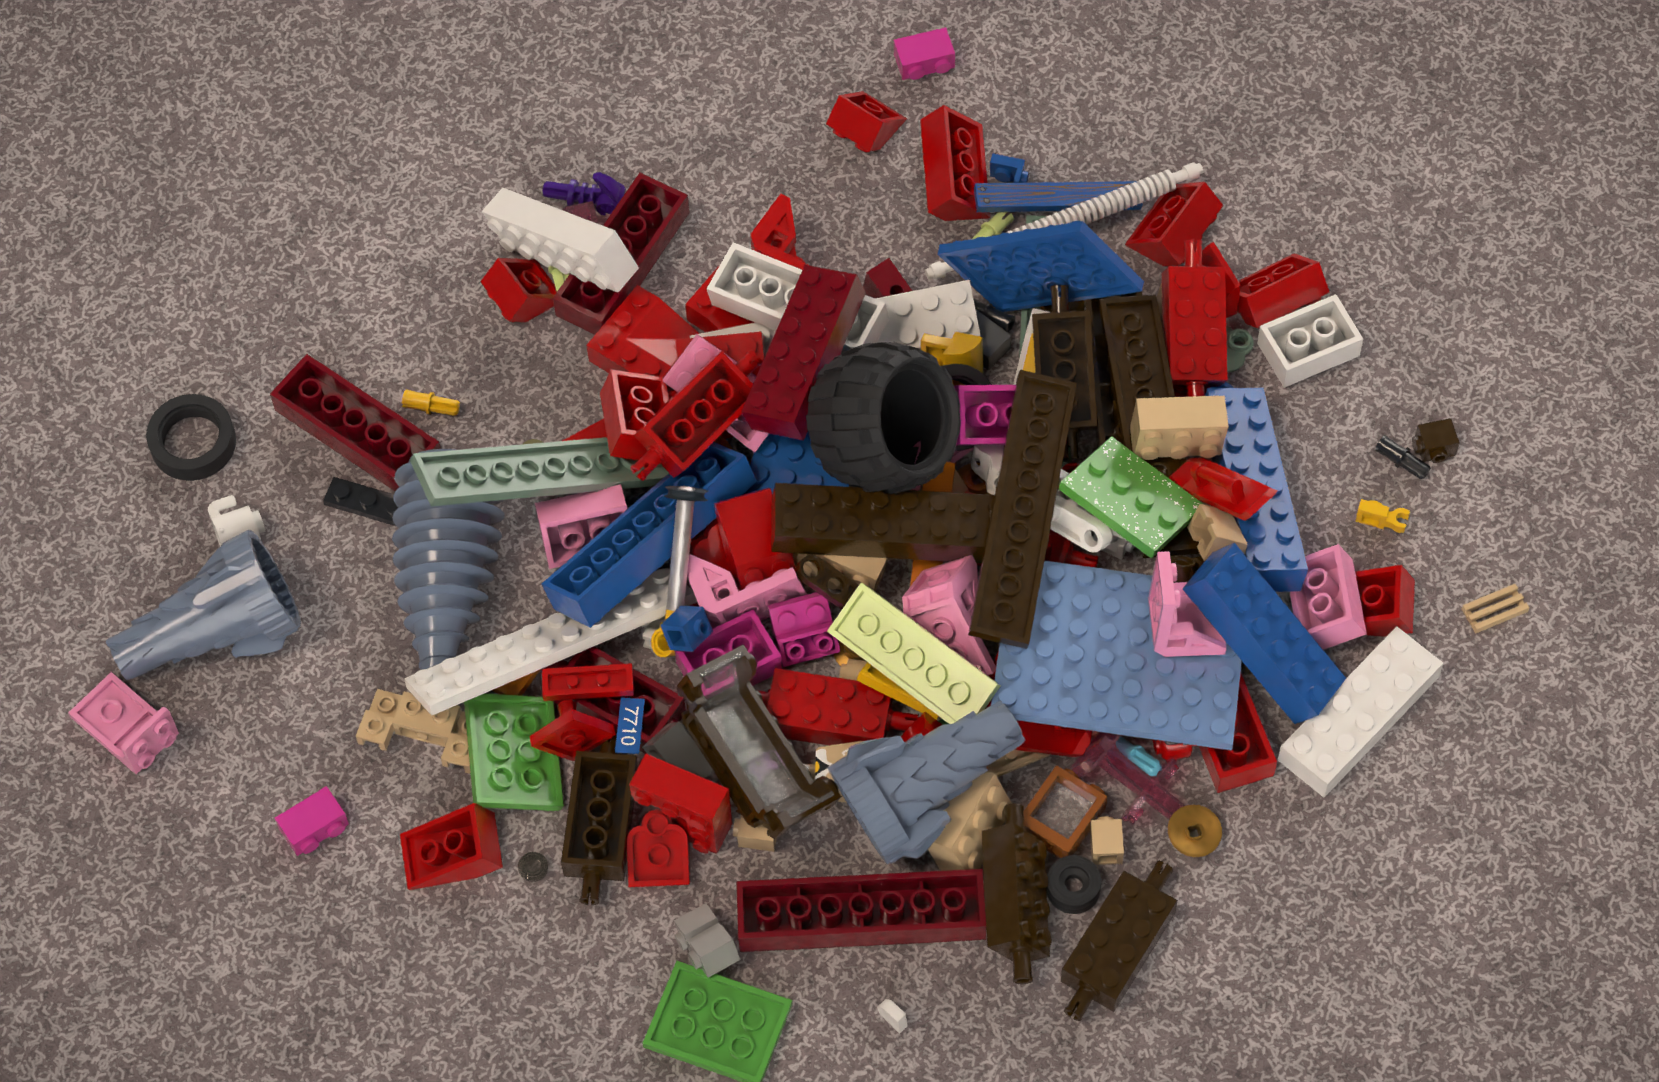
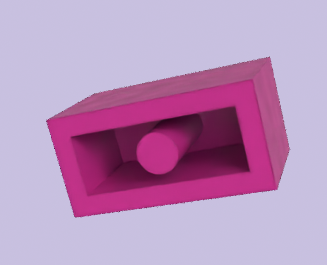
(924, 54)
(312, 821)

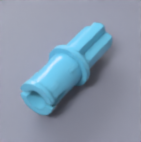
(1139, 757)

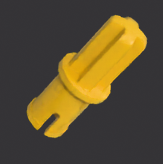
(430, 403)

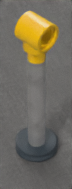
(679, 558)

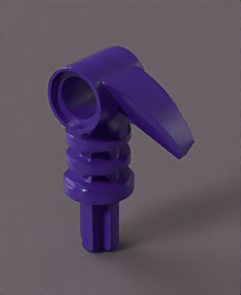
(604, 198)

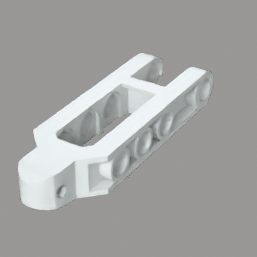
(1068, 517)

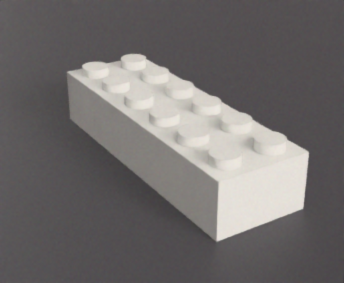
(560, 240)
(762, 287)
(1360, 711)

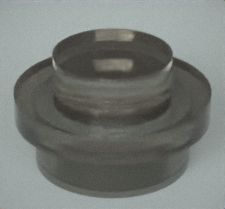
(533, 866)

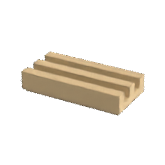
(1500, 618)

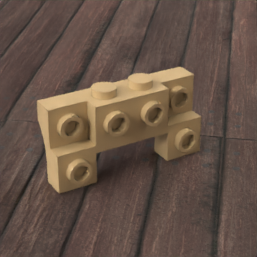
(410, 719)

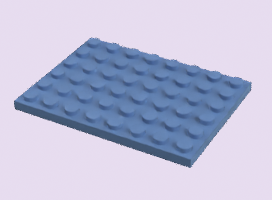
(1098, 667)

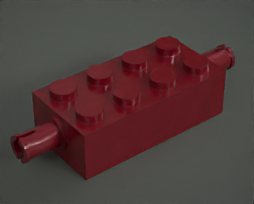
(660, 704)

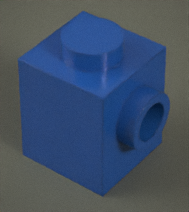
(686, 628)

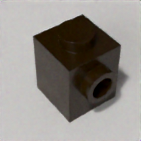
(1436, 441)

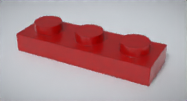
(587, 682)

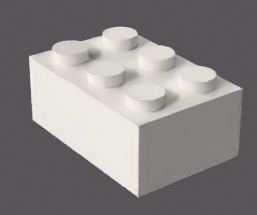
(1310, 340)

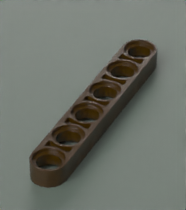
(820, 581)

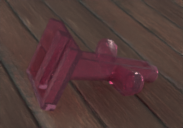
(1105, 754)

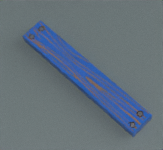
(1040, 196)

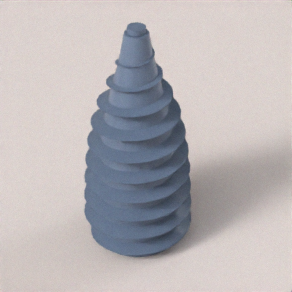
(440, 565)

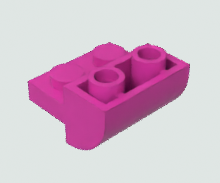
(802, 628)

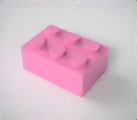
(575, 520)
(1330, 598)

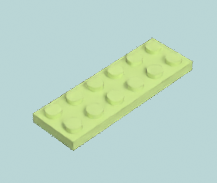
(912, 656)

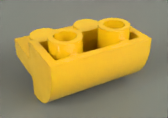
(960, 349)

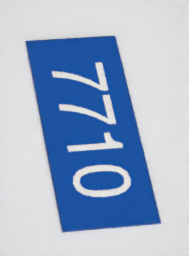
(629, 725)

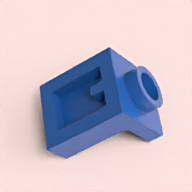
(1008, 169)

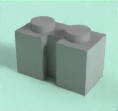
(706, 940)

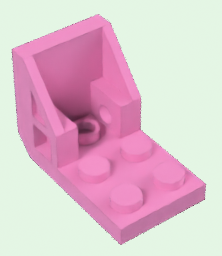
(688, 364)
(723, 601)
(943, 605)
(1175, 619)

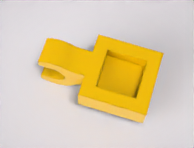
(1379, 516)

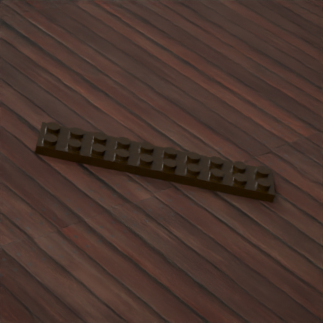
(1139, 371)
(1022, 510)

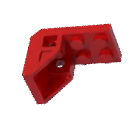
(776, 233)

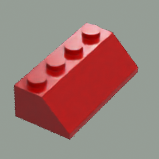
(952, 164)

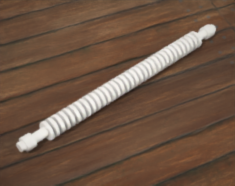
(1101, 206)

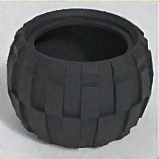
(873, 411)

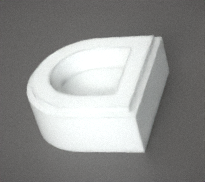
(893, 1015)

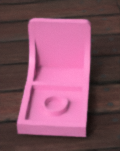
(125, 723)

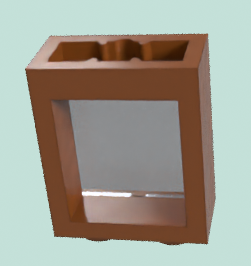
(1063, 811)

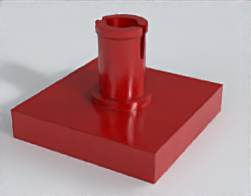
(571, 732)

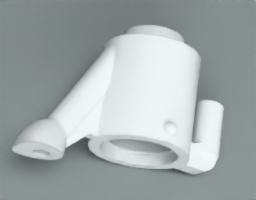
(233, 522)

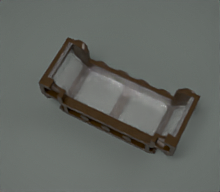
(748, 746)

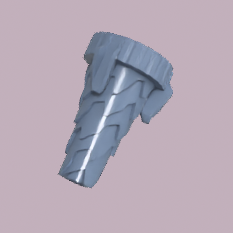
(230, 601)
(905, 786)

